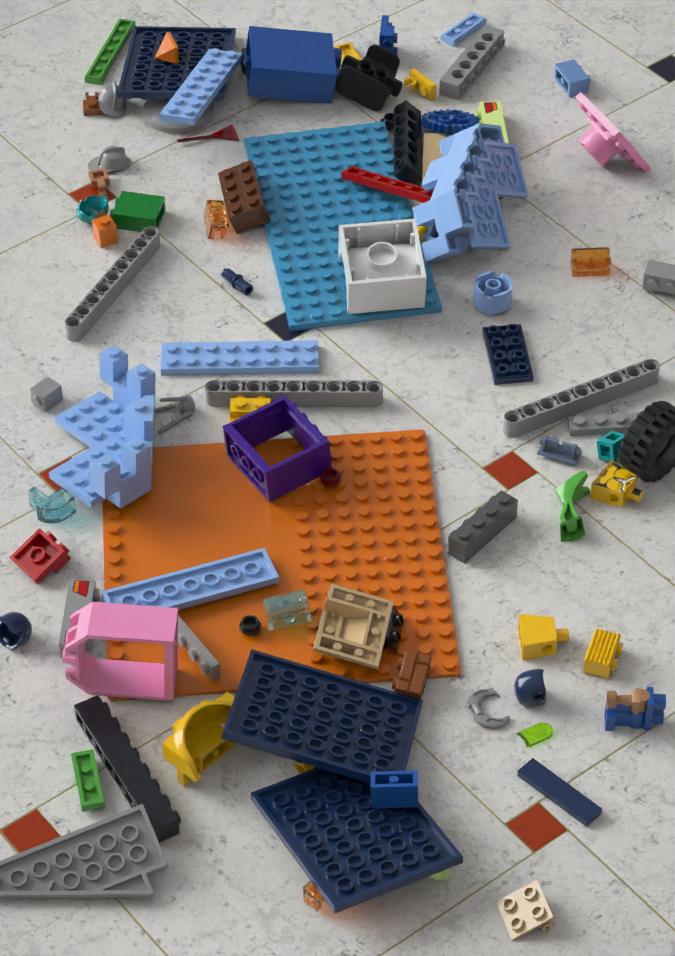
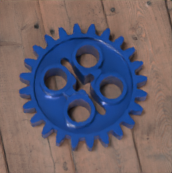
(448, 121)

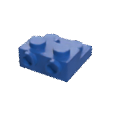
(387, 35)

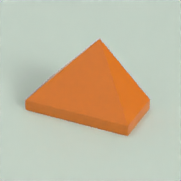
(168, 50)

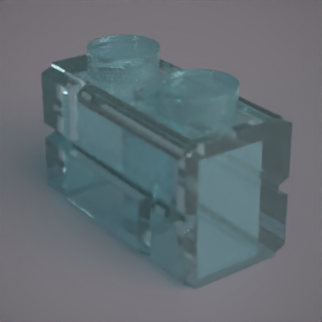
(287, 609)

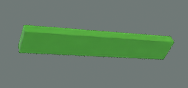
(110, 51)

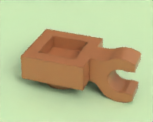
(99, 179)

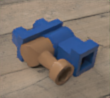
(634, 710)

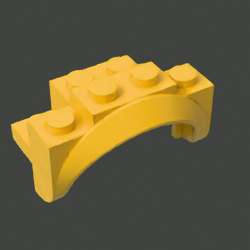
(198, 739)

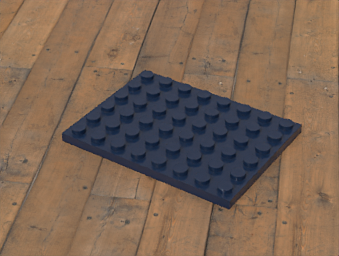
(158, 79)
(321, 718)
(347, 844)

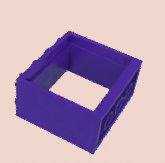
(264, 424)

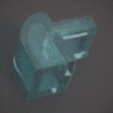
(54, 507)

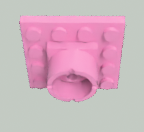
(605, 140)

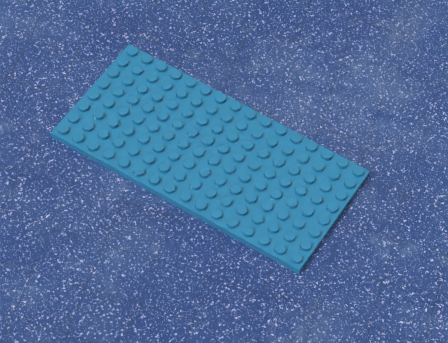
(310, 202)

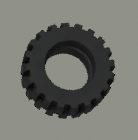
(650, 443)

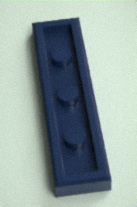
(559, 792)

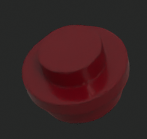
(330, 477)

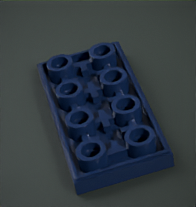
(507, 354)

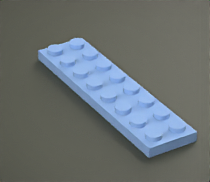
(201, 87)
(240, 357)
(199, 583)

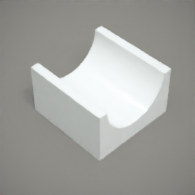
(382, 266)

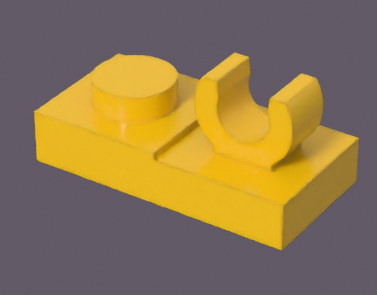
(421, 83)

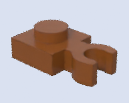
(91, 105)

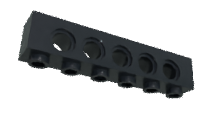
(407, 143)

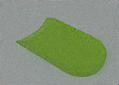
(536, 734)

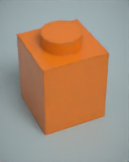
(104, 231)

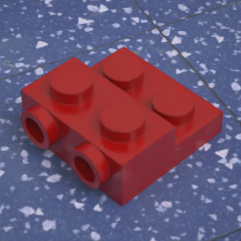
(40, 555)

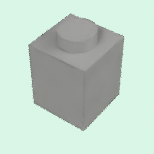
(46, 394)

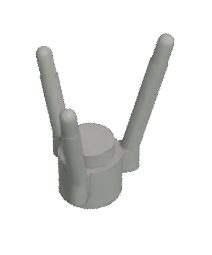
(183, 404)

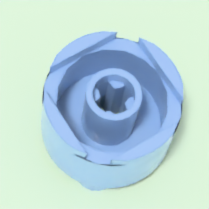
(492, 293)

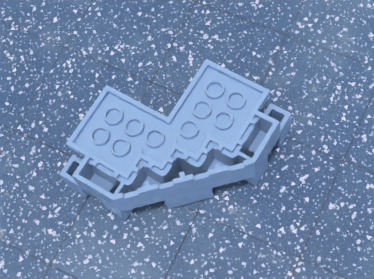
(466, 191)
(118, 436)

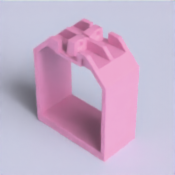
(120, 677)

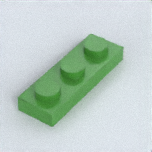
(87, 780)

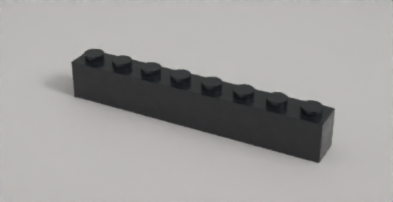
(125, 765)

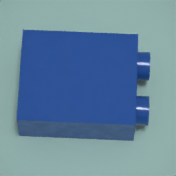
(291, 64)

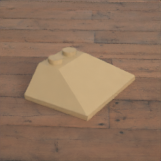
(353, 626)

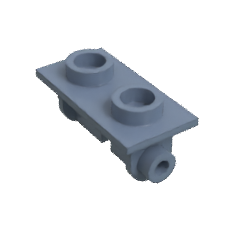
(566, 452)

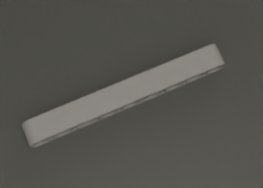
(112, 284)
(301, 392)
(581, 398)

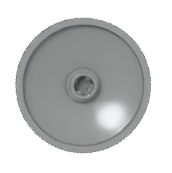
(152, 112)

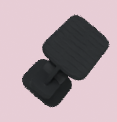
(370, 79)

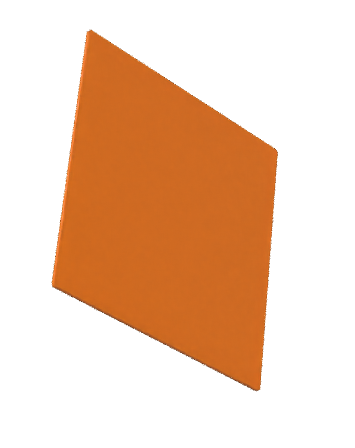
(364, 534)

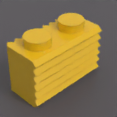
(602, 653)

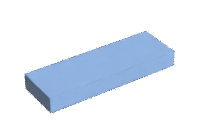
(463, 29)

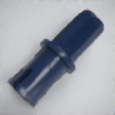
(237, 281)

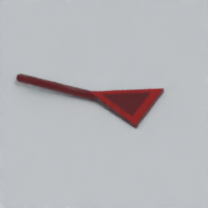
(225, 133)

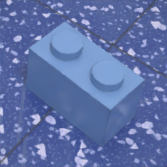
(571, 78)

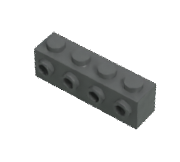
(482, 526)

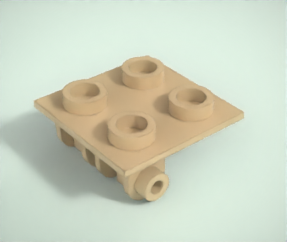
(525, 910)

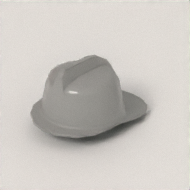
(109, 101)
(111, 158)

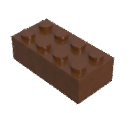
(244, 196)

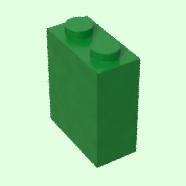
(138, 211)

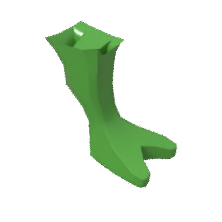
(568, 494)

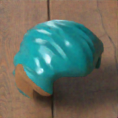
(92, 208)

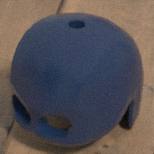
(15, 629)
(529, 686)

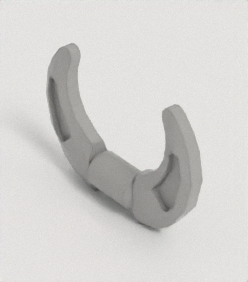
(483, 719)

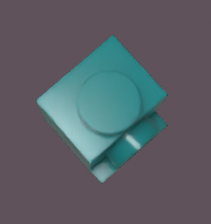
(609, 446)

